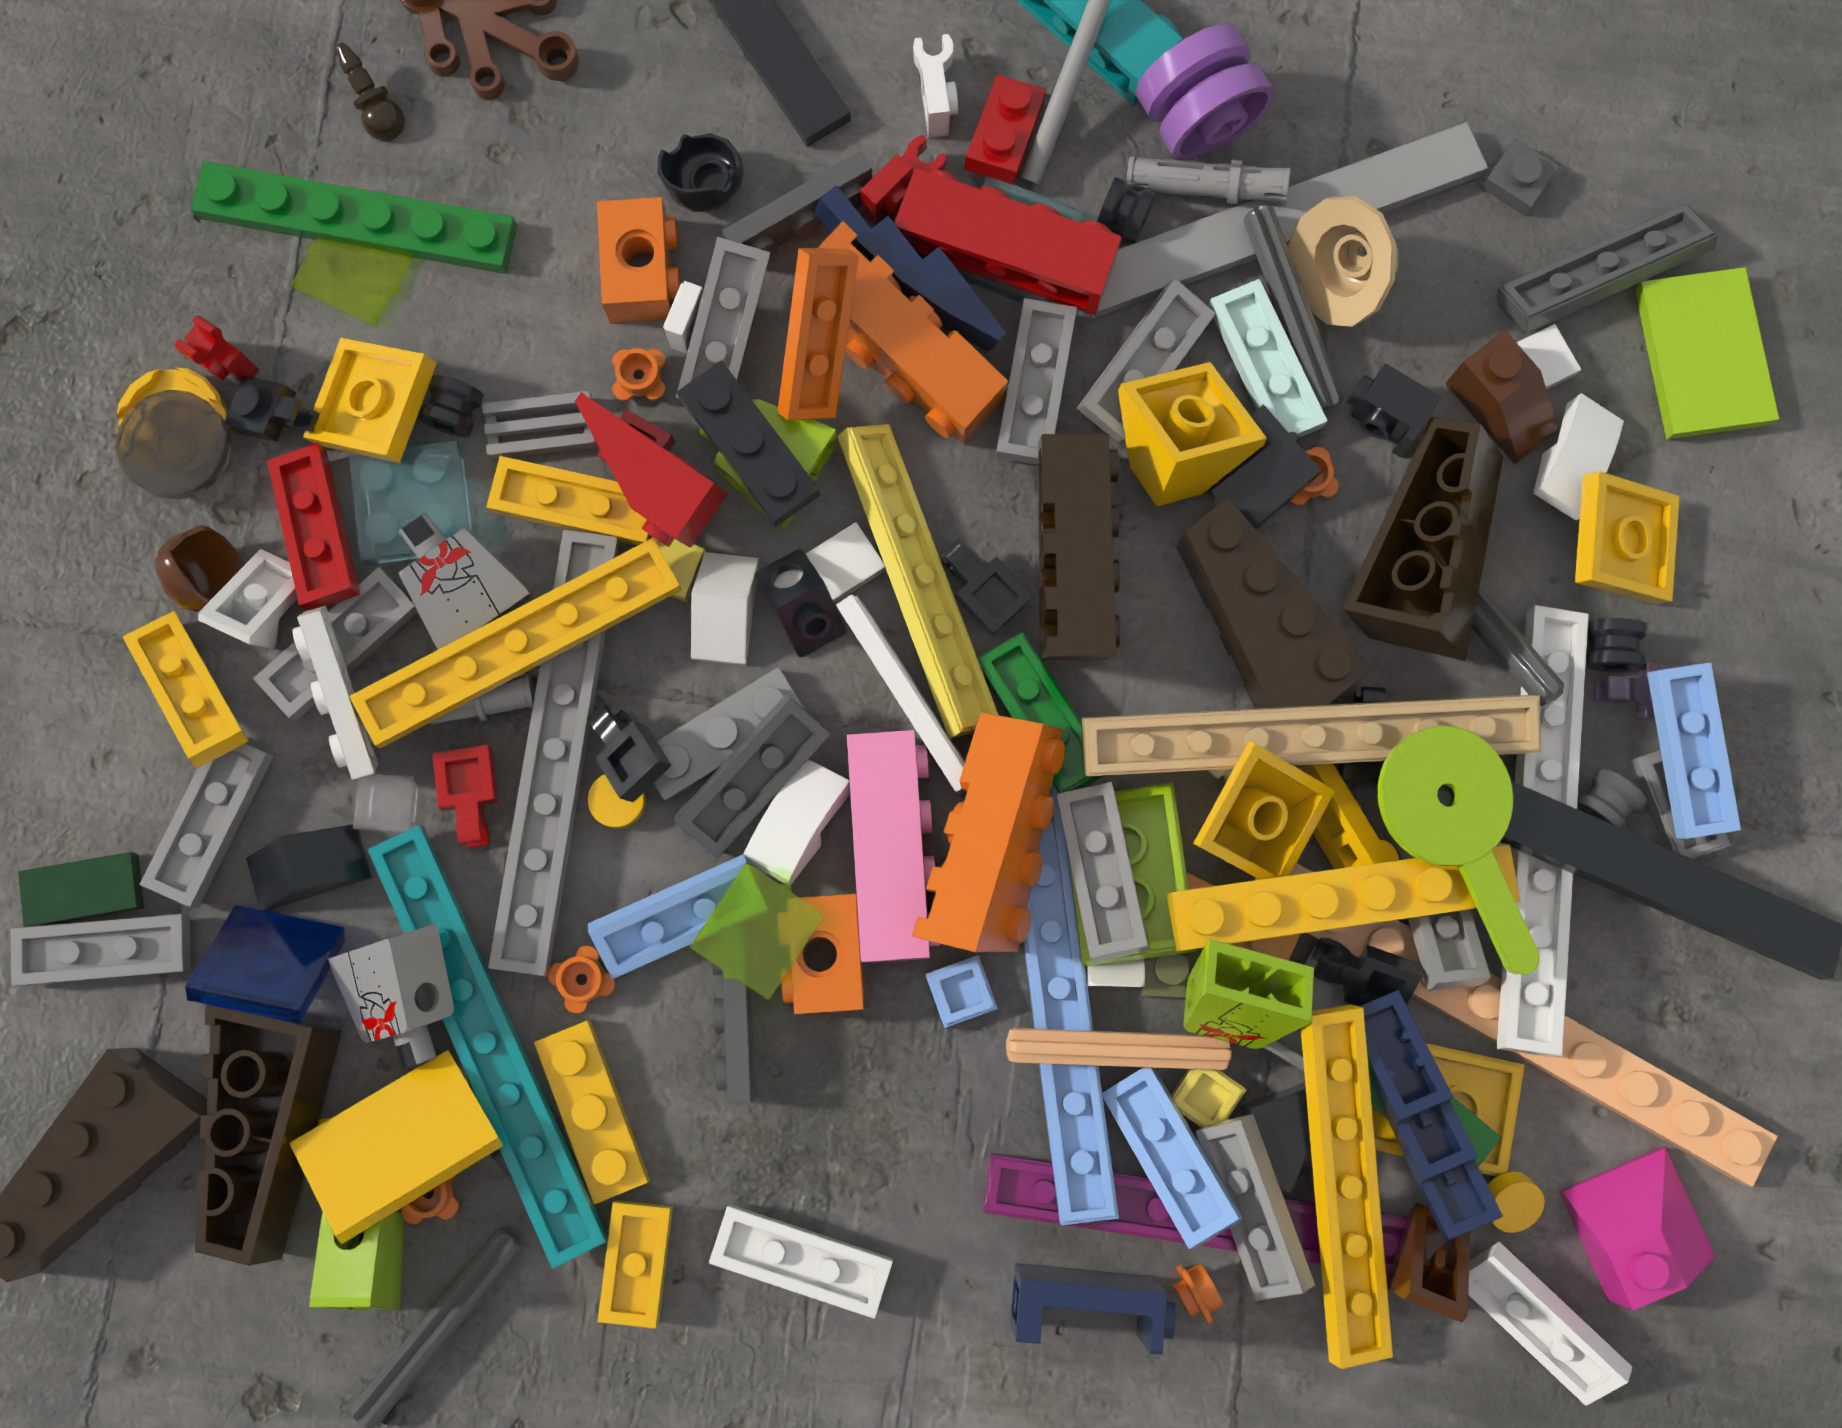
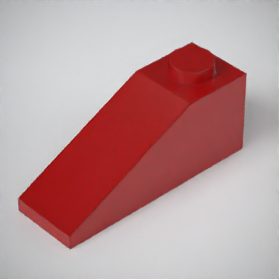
(654, 482)

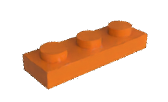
(817, 333)

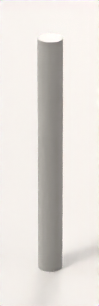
(1064, 90)

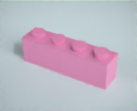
(889, 843)

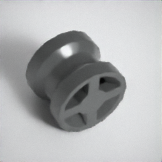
(1612, 798)

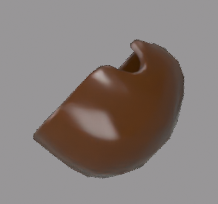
(196, 566)

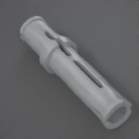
(1209, 179)

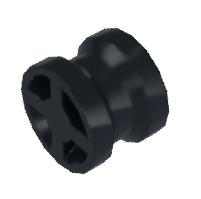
(1126, 209)
(450, 406)
(1616, 645)

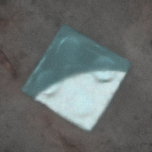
(395, 494)

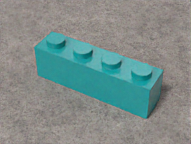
(1127, 41)

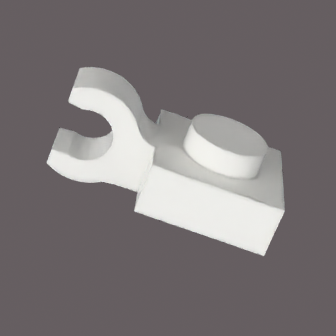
(938, 96)

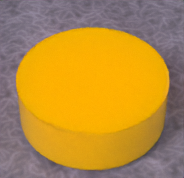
(612, 810)
(1518, 1201)

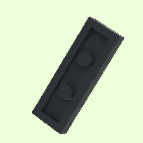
(748, 443)

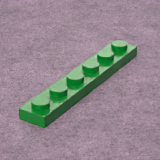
(354, 217)

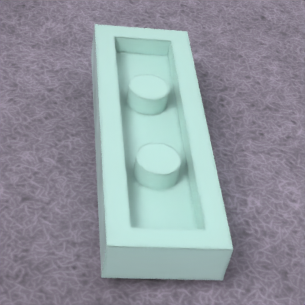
(1266, 358)

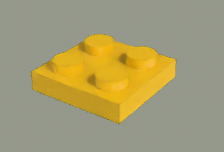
(371, 399)
(1627, 538)

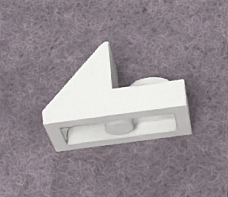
(253, 601)

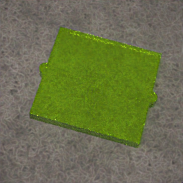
(351, 277)
(757, 931)

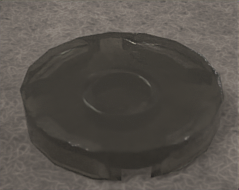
(173, 444)

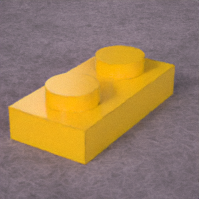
(635, 1264)

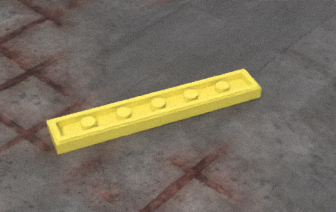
(917, 577)

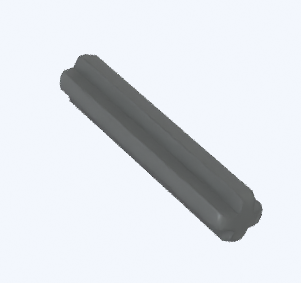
(1515, 651)

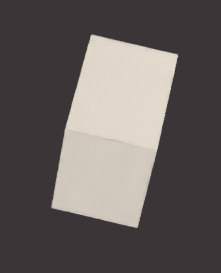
(723, 608)

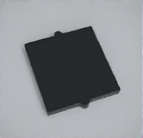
(1269, 475)

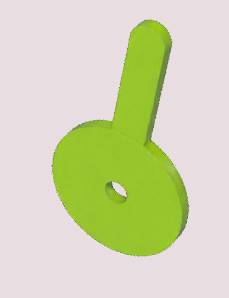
(1463, 831)

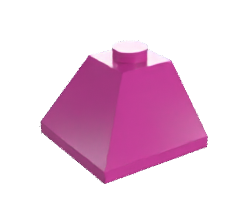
(1639, 1230)

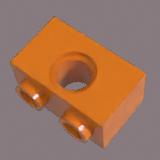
(624, 232)
(842, 984)

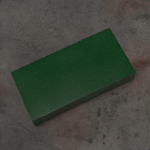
(80, 889)

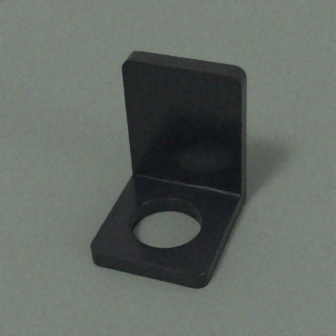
(803, 608)

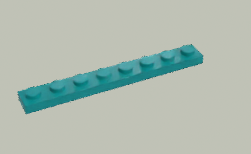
(493, 1053)

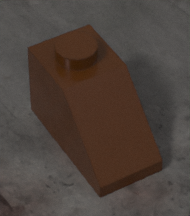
(1506, 396)

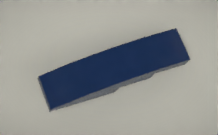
(931, 278)
(1425, 1120)

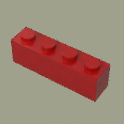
(1008, 240)

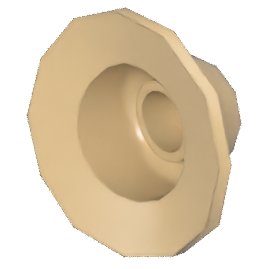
(1329, 257)

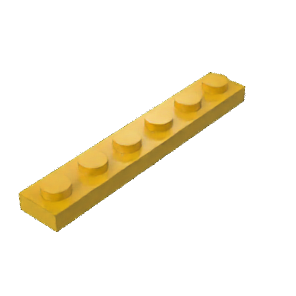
(515, 643)
(1323, 900)
(1346, 1186)

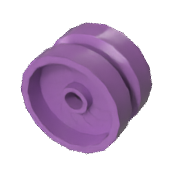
(1205, 92)

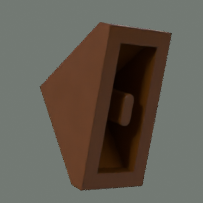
(1429, 1268)

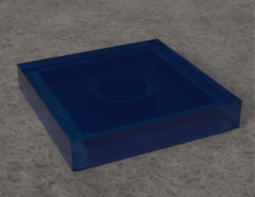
(265, 964)

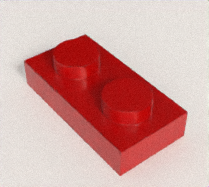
(1005, 129)

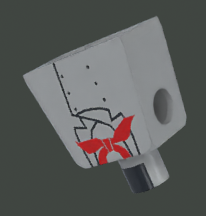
(456, 581)
(397, 990)

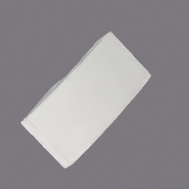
(1583, 447)
(794, 820)

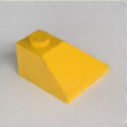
(1185, 431)
(1264, 814)

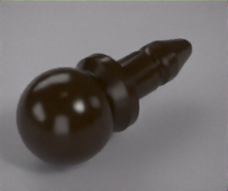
(380, 116)

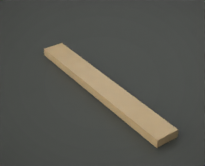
(1299, 733)

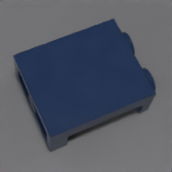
(1090, 1291)

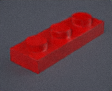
(313, 527)

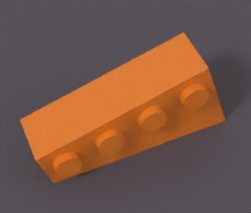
(909, 350)
(995, 837)

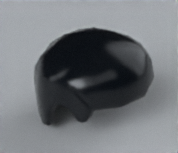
(701, 172)

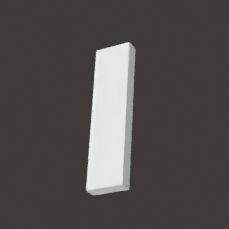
(904, 689)

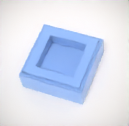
(961, 991)

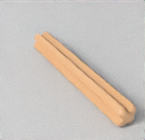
(1117, 1049)

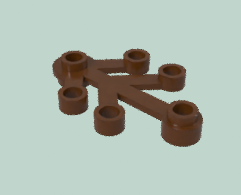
(481, 19)

